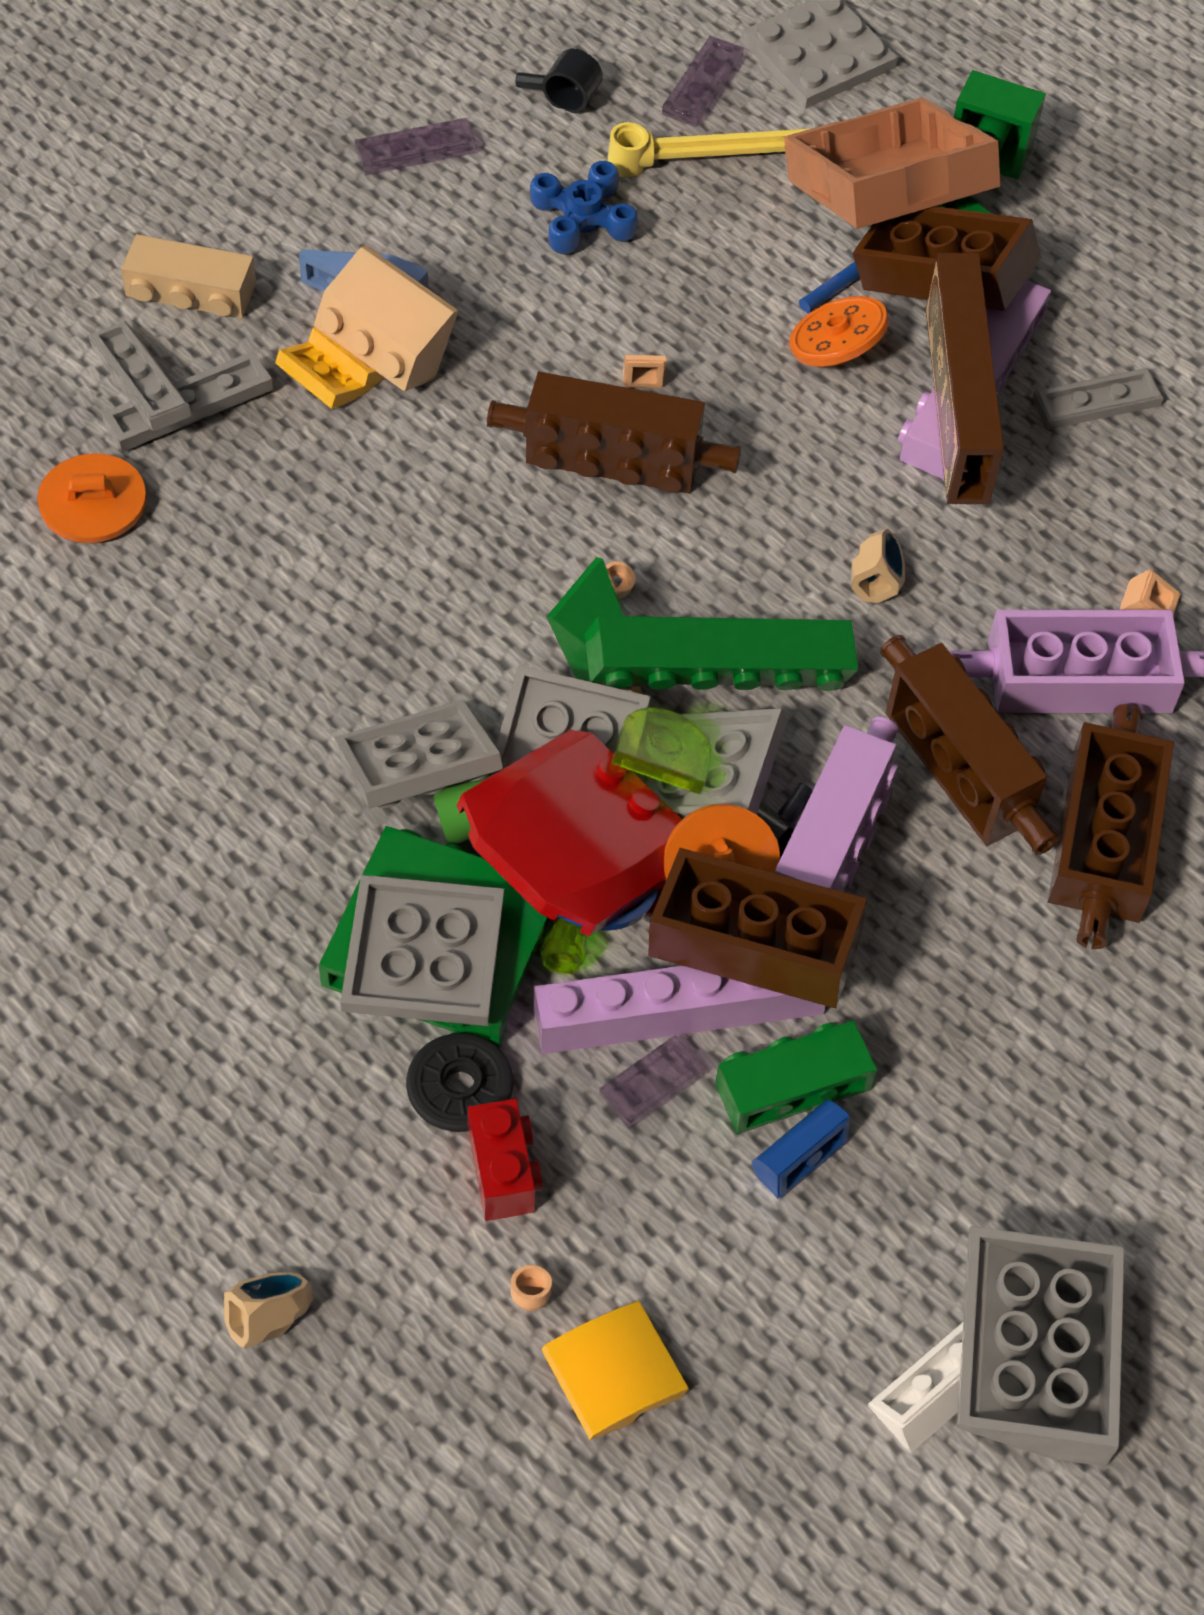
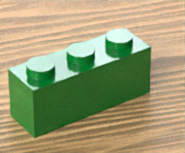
(794, 1075)

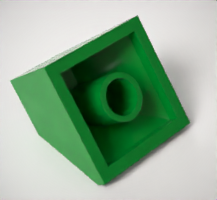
(571, 617)

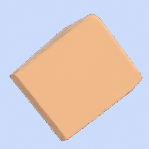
(644, 371)
(1150, 592)

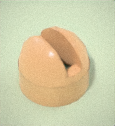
(626, 573)
(531, 1287)

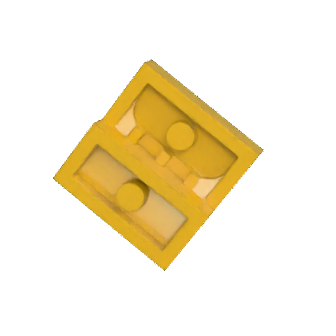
(328, 370)
(614, 1369)

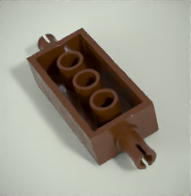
(614, 433)
(966, 745)
(1111, 824)

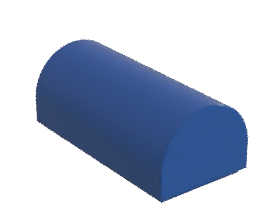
(803, 1148)

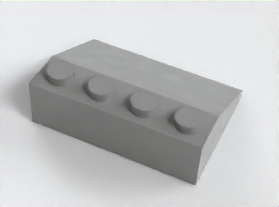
(1043, 1344)

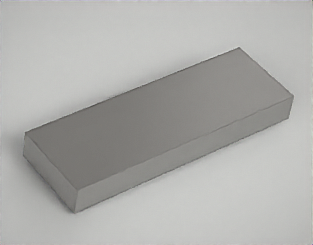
(1097, 398)

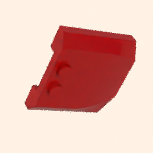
(572, 831)

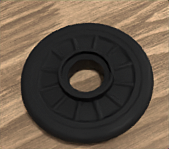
(453, 1054)

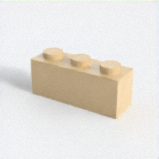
(188, 276)

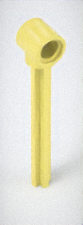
(635, 148)

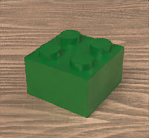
(1005, 113)

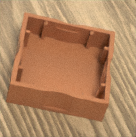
(892, 162)

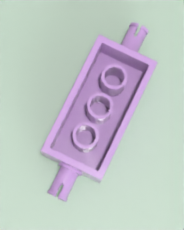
(1083, 661)
(843, 808)

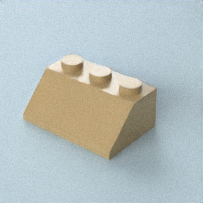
(386, 319)

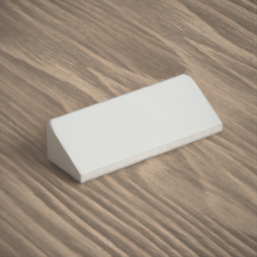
(923, 1394)

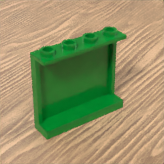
(411, 857)

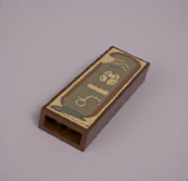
(963, 379)

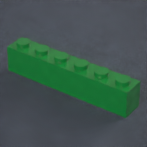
(720, 652)

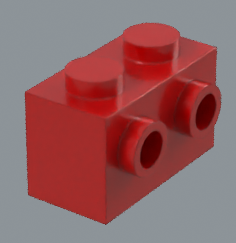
(501, 1159)

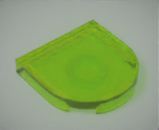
(664, 748)

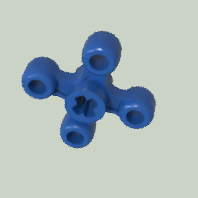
(583, 207)

